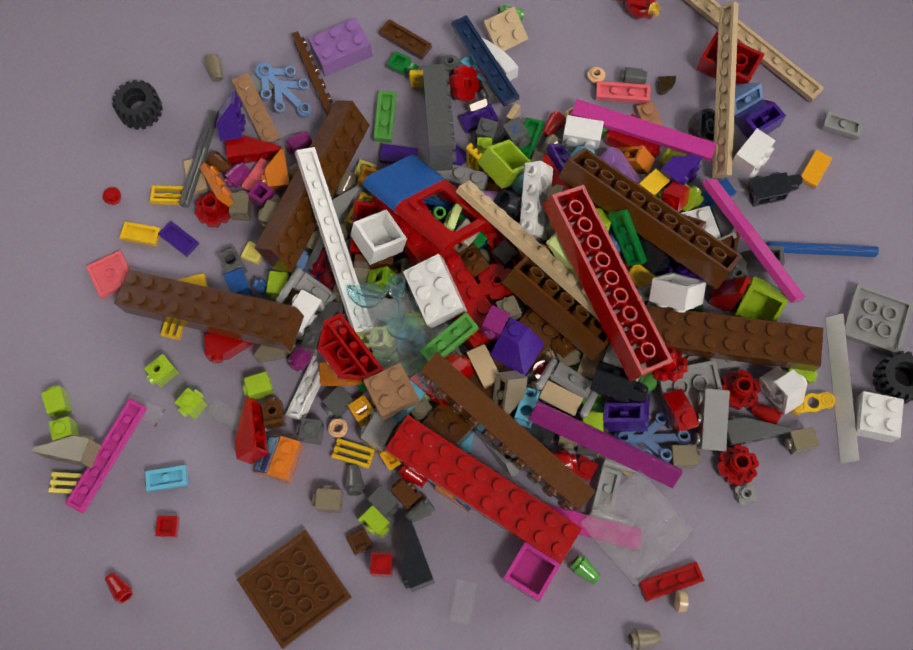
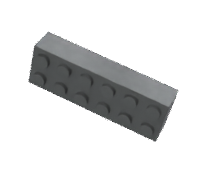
(439, 117)

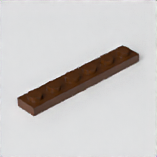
(313, 72)

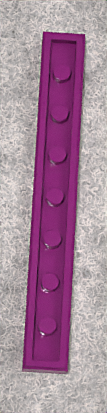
(605, 444)

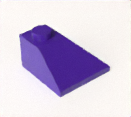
(517, 347)

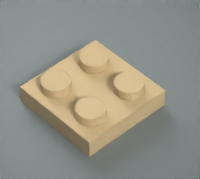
(505, 29)

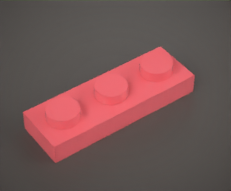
(622, 92)

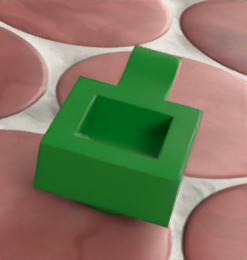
(401, 63)

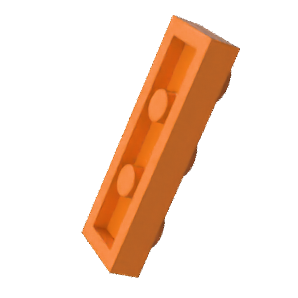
(217, 184)

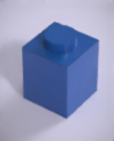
(238, 282)

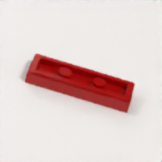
(671, 581)

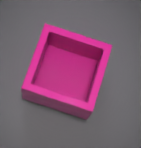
(531, 572)

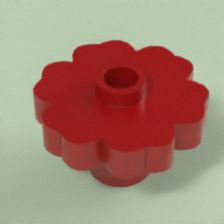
(464, 83)
(211, 210)
(492, 282)
(675, 369)
(742, 389)
(731, 471)

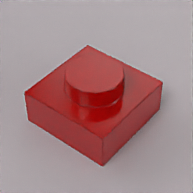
(585, 468)
(167, 526)

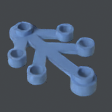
(282, 87)
(650, 439)

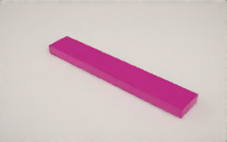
(108, 454)

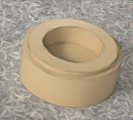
(681, 601)

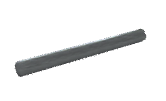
(198, 160)

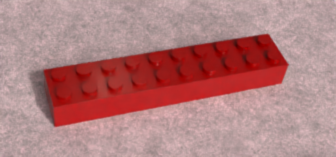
(420, 249)
(607, 283)
(482, 489)

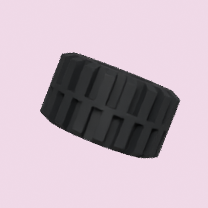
(129, 95)
(885, 376)

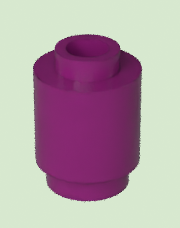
(298, 142)
(236, 175)
(299, 359)

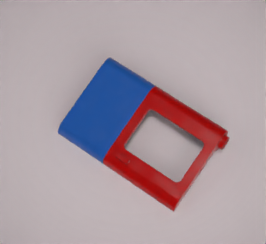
(412, 181)

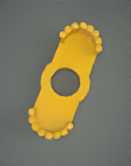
(825, 401)

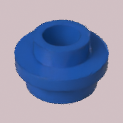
(260, 285)

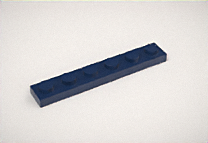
(485, 61)

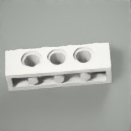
(535, 185)

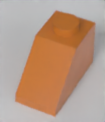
(639, 158)
(276, 173)
(329, 378)

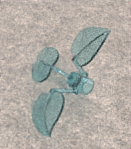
(368, 296)

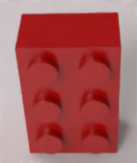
(746, 61)

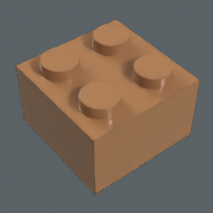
(391, 391)

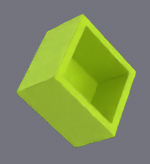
(503, 163)
(761, 301)

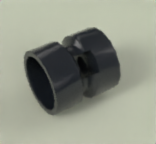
(509, 203)

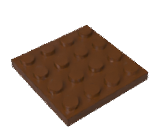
(294, 589)

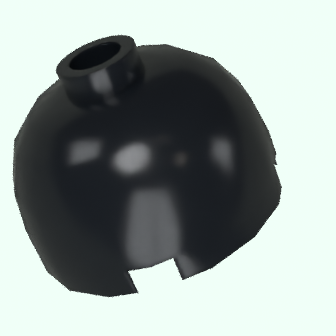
(702, 124)

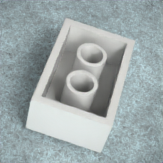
(435, 291)

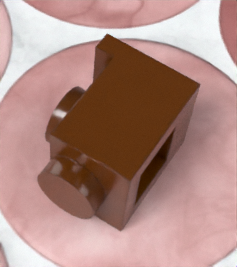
(474, 259)
(276, 419)
(405, 493)

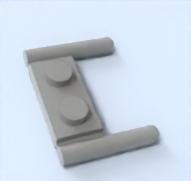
(302, 281)
(570, 380)
(608, 480)

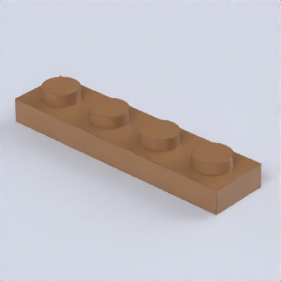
(255, 108)

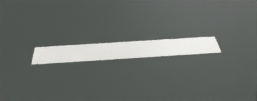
(842, 389)

